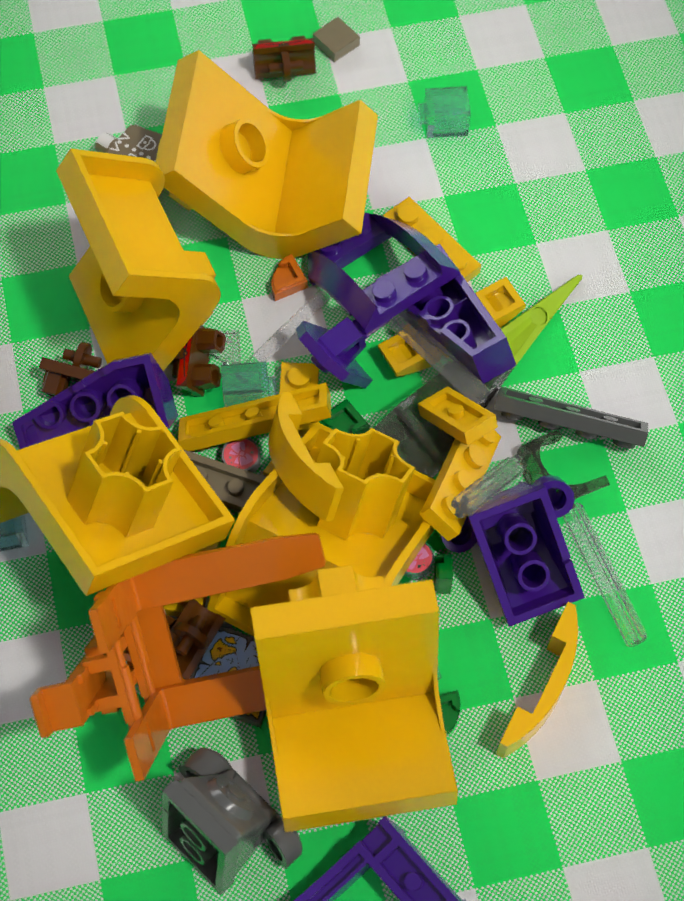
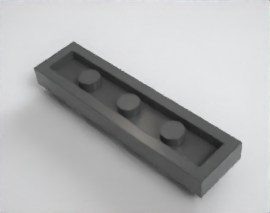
(586, 421)

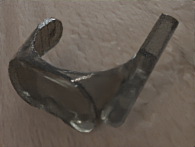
(534, 468)

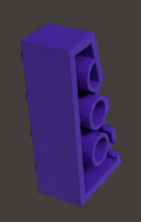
(464, 327)

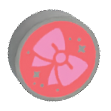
(242, 454)

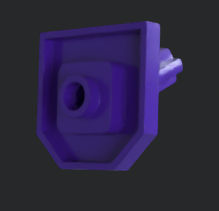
(337, 348)

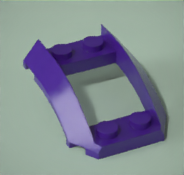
(392, 292)
(393, 860)

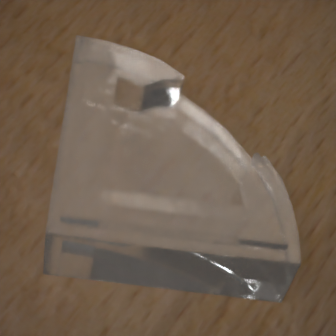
(232, 350)

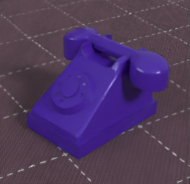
(524, 548)

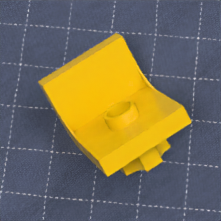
(263, 175)
(135, 275)
(113, 496)
(372, 530)
(354, 699)

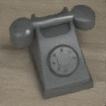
(221, 820)

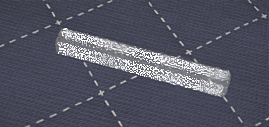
(439, 357)
(488, 486)
(605, 576)

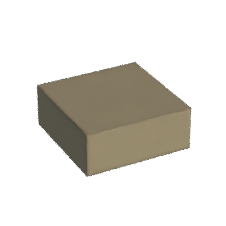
(336, 39)

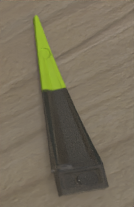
(426, 444)

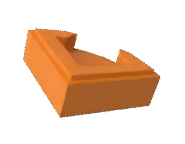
(287, 278)

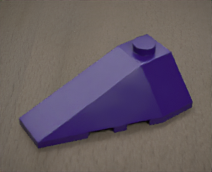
(95, 397)

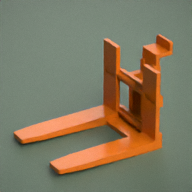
(134, 629)

